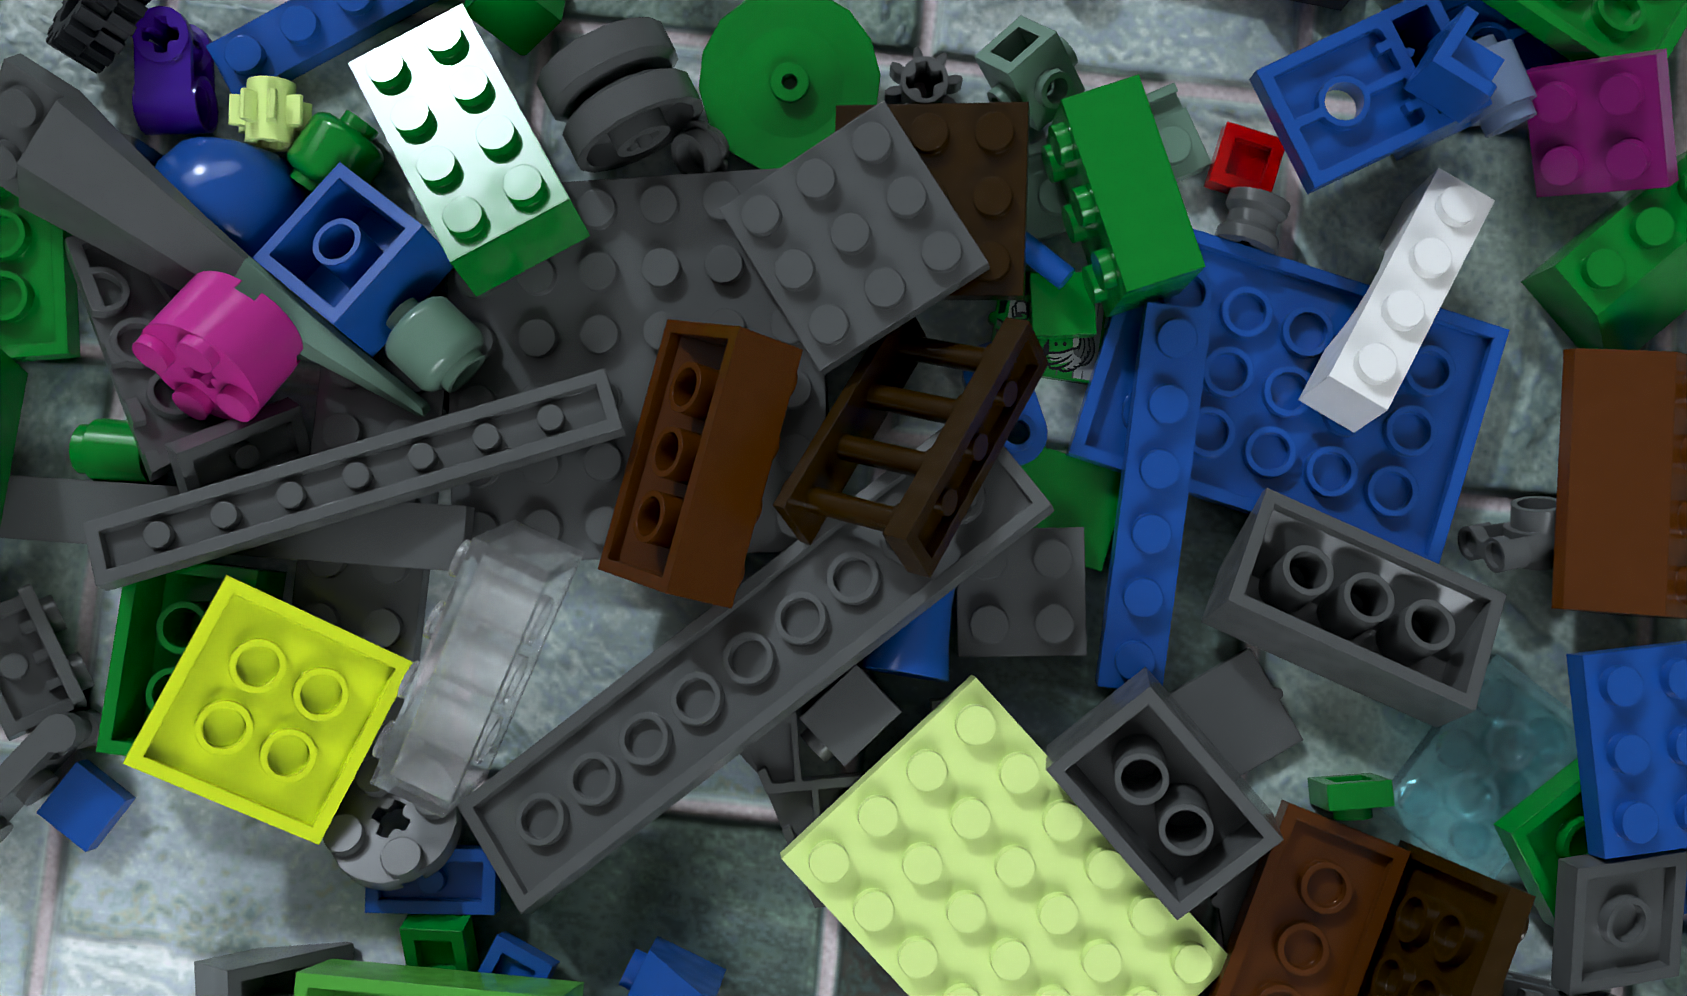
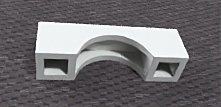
(1381, 338)

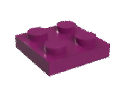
(1603, 125)

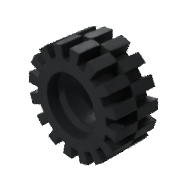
(94, 29)

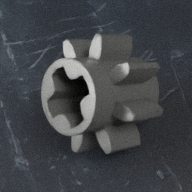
(925, 70)

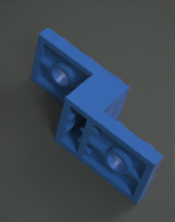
(1372, 66)

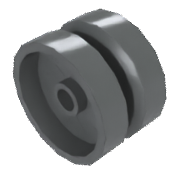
(619, 93)

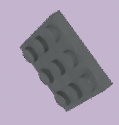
(854, 238)

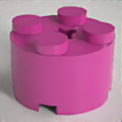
(220, 348)

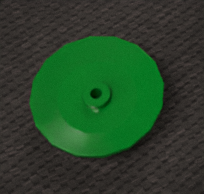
(780, 73)

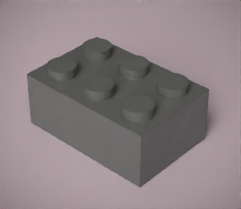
(1162, 794)

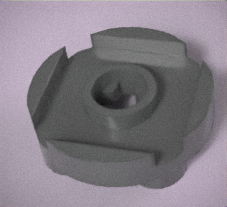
(404, 855)

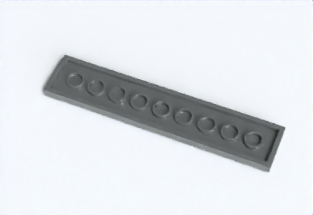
(724, 686)

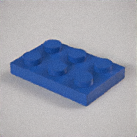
(1632, 747)

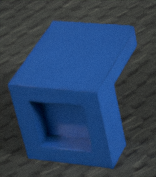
(1455, 70)

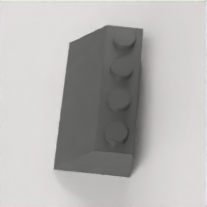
(1356, 610)

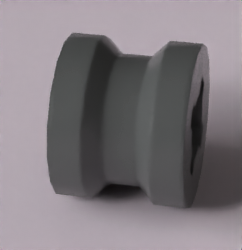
(1253, 218)

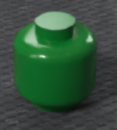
(334, 140)

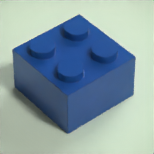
(354, 257)

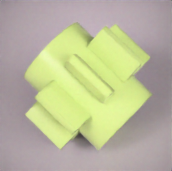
(269, 112)

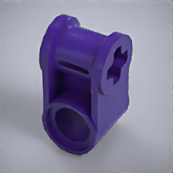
(172, 78)

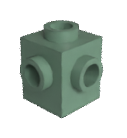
(1030, 66)

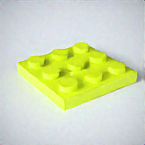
(269, 711)

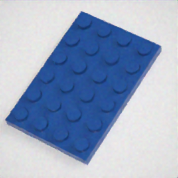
(1254, 434)

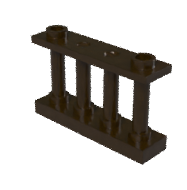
(945, 474)

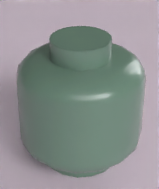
(434, 344)

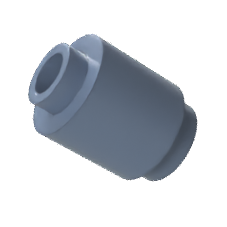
(1514, 91)

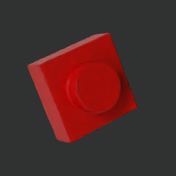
(1244, 159)

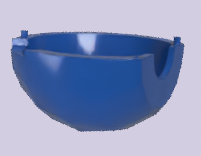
(235, 187)

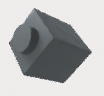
(847, 716)

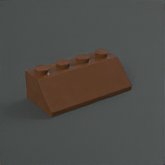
(701, 460)
(1622, 484)

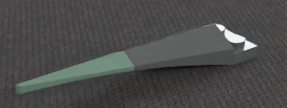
(100, 188)

